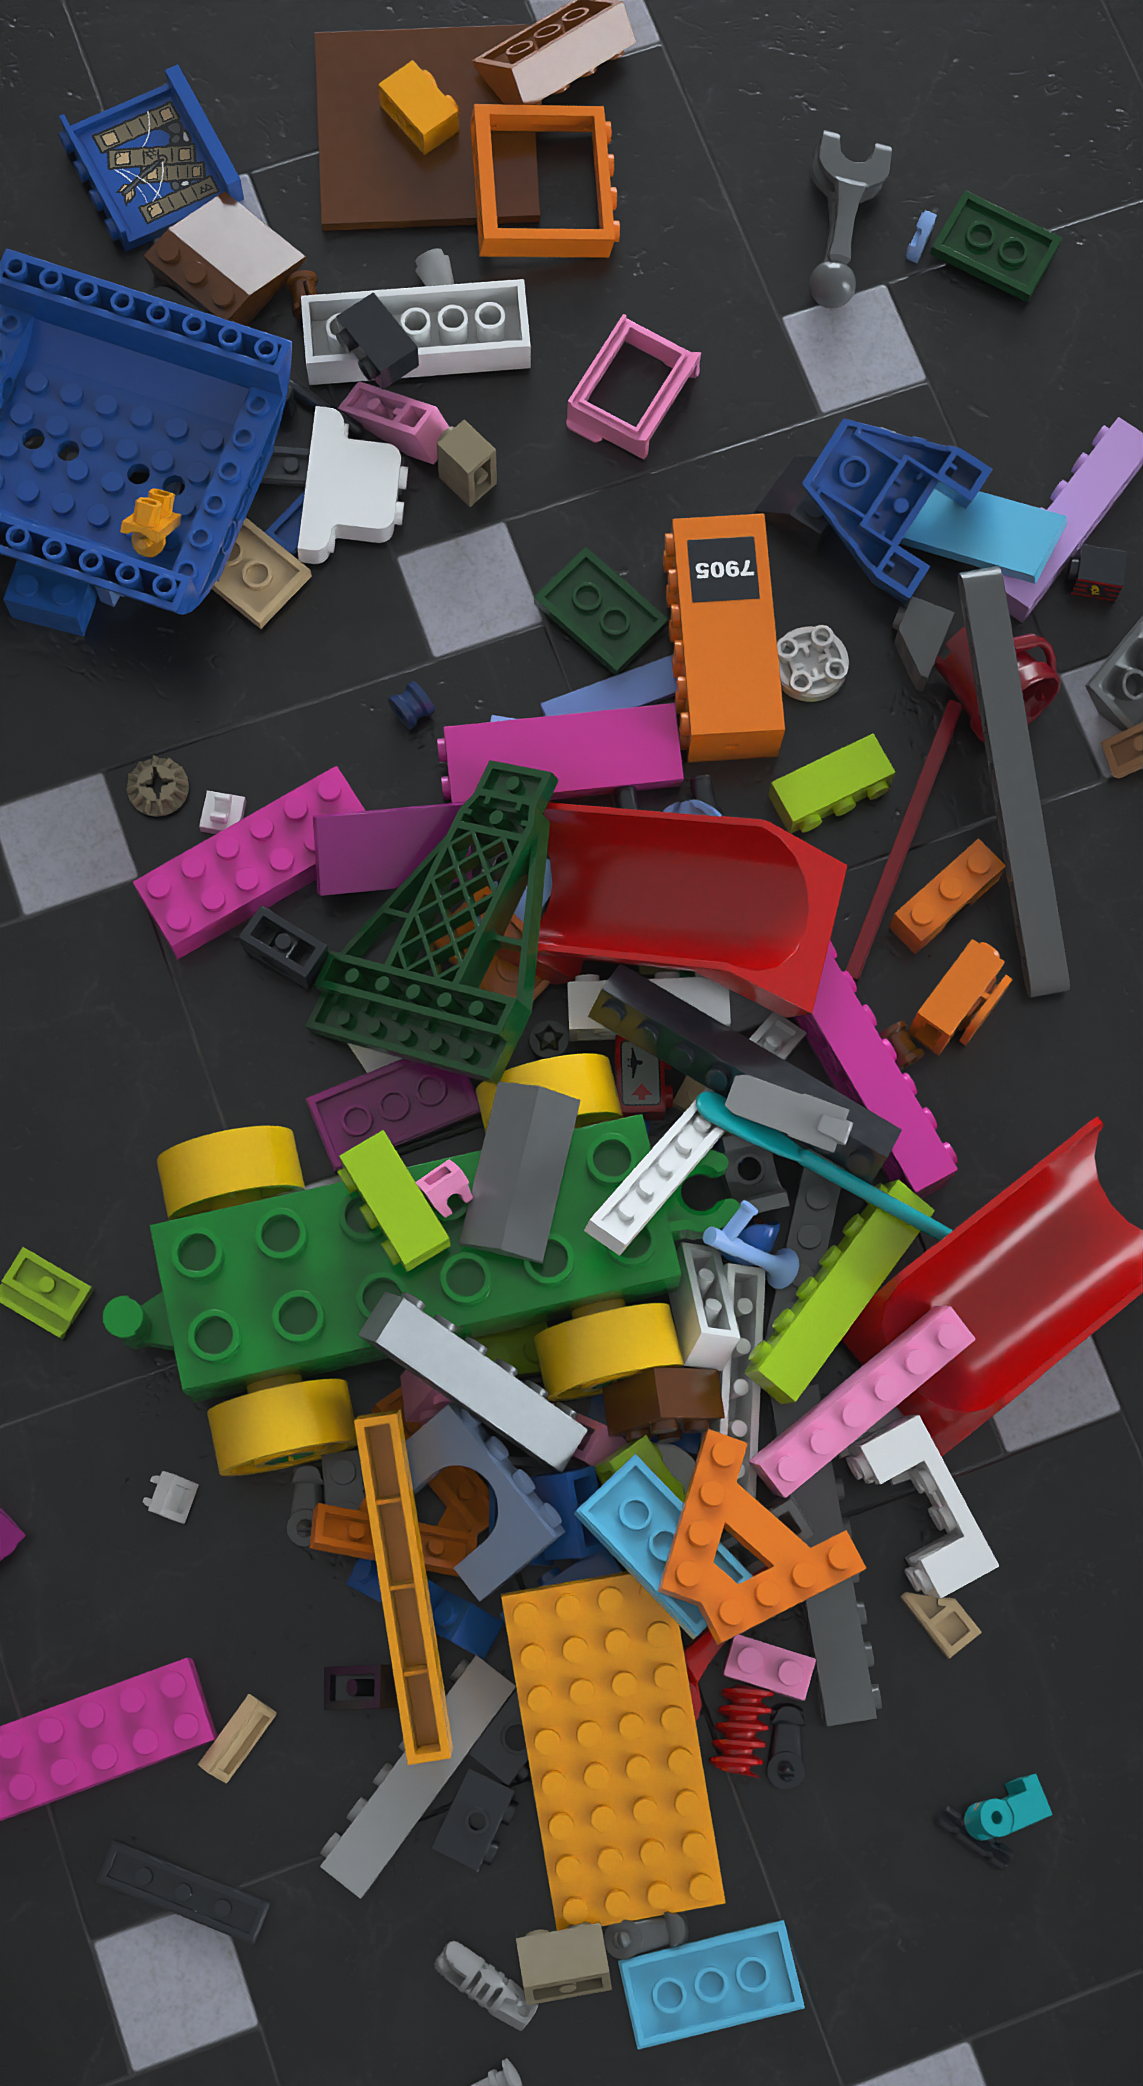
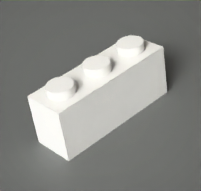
(703, 1309)

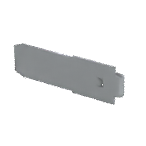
(790, 1112)

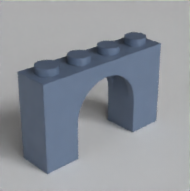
(523, 1522)

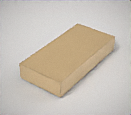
(237, 1738)

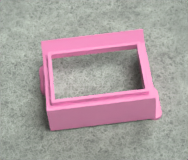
(598, 424)

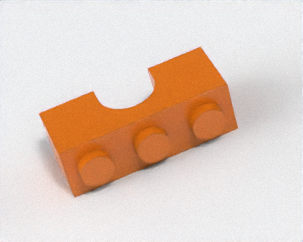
(945, 895)

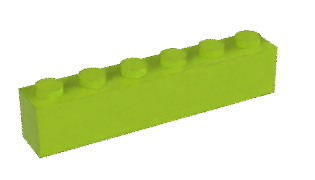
(833, 1297)

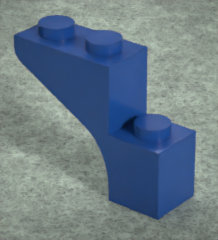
(452, 1616)

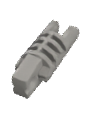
(485, 1985)

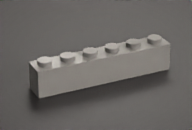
(409, 1790)

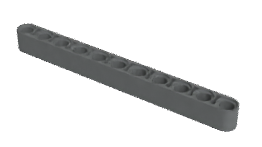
(1013, 781)

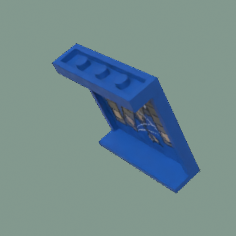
(150, 161)

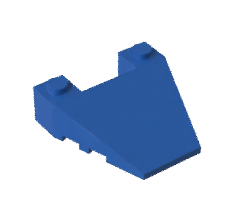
(874, 488)

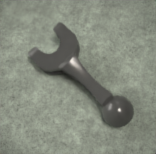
(846, 187)

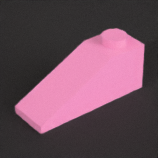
(397, 420)

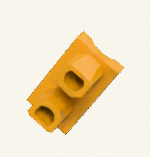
(151, 522)

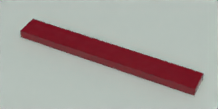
(903, 840)

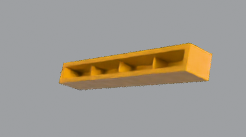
(404, 1587)

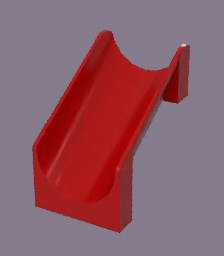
(688, 896)
(1023, 1277)

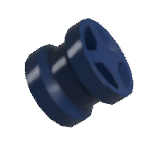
(411, 705)

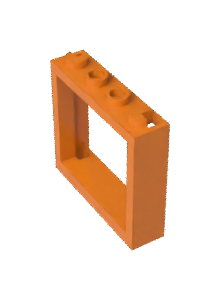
(542, 242)

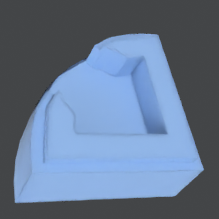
(924, 231)

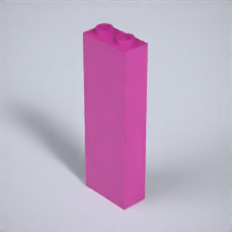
(583, 750)

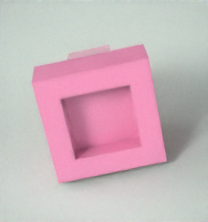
(442, 1183)

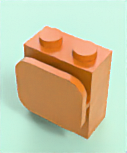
(961, 998)

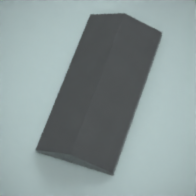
(1119, 682)
(520, 1171)

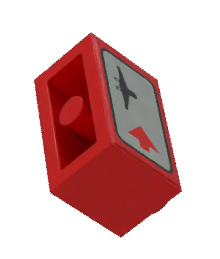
(641, 1082)

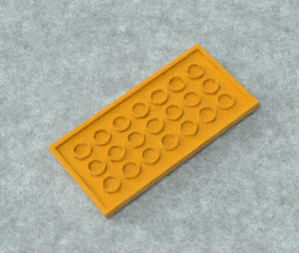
(612, 1751)

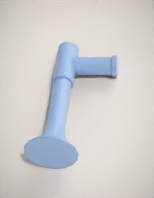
(780, 1267)

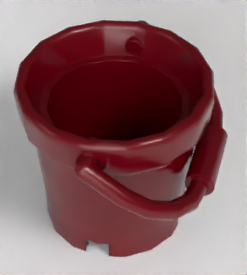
(1037, 679)

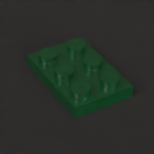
(996, 246)
(601, 611)

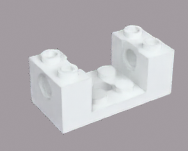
(963, 1551)

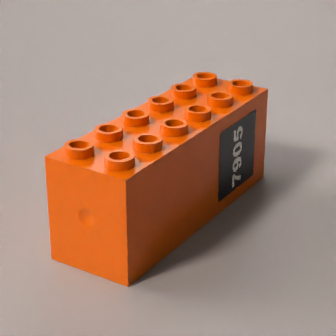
(723, 638)

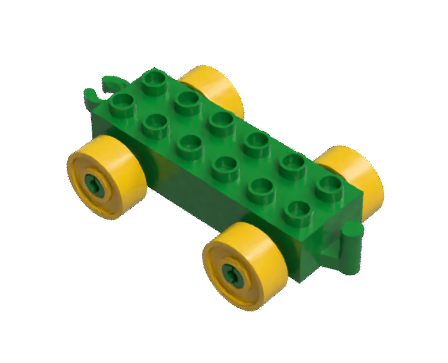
(283, 1277)

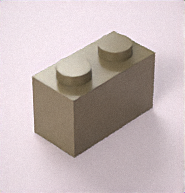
(466, 462)
(563, 1963)

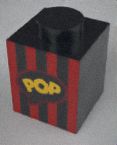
(1097, 572)

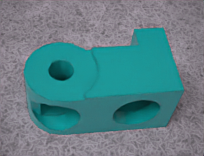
(1006, 1815)

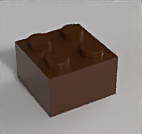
(663, 1404)

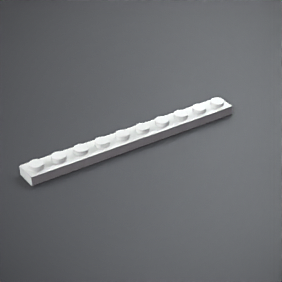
(675, 1156)

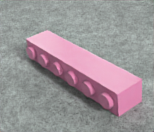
(861, 1400)

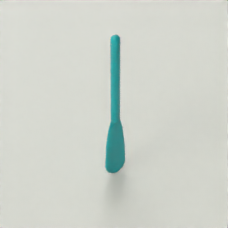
(713, 1108)

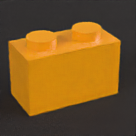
(419, 107)

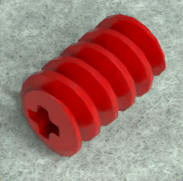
(740, 1730)

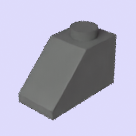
(920, 637)

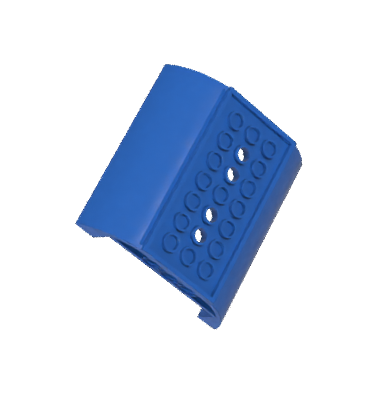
(134, 392)

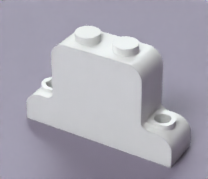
(348, 489)

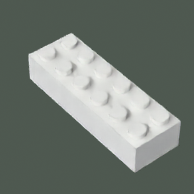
(452, 326)

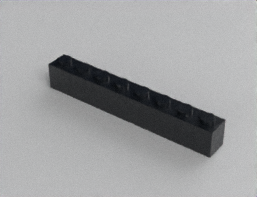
(717, 1054)

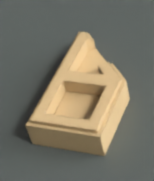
(943, 1621)

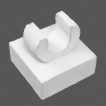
(221, 811)
(171, 1497)

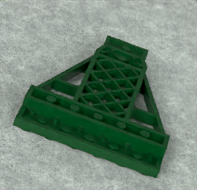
(446, 1016)

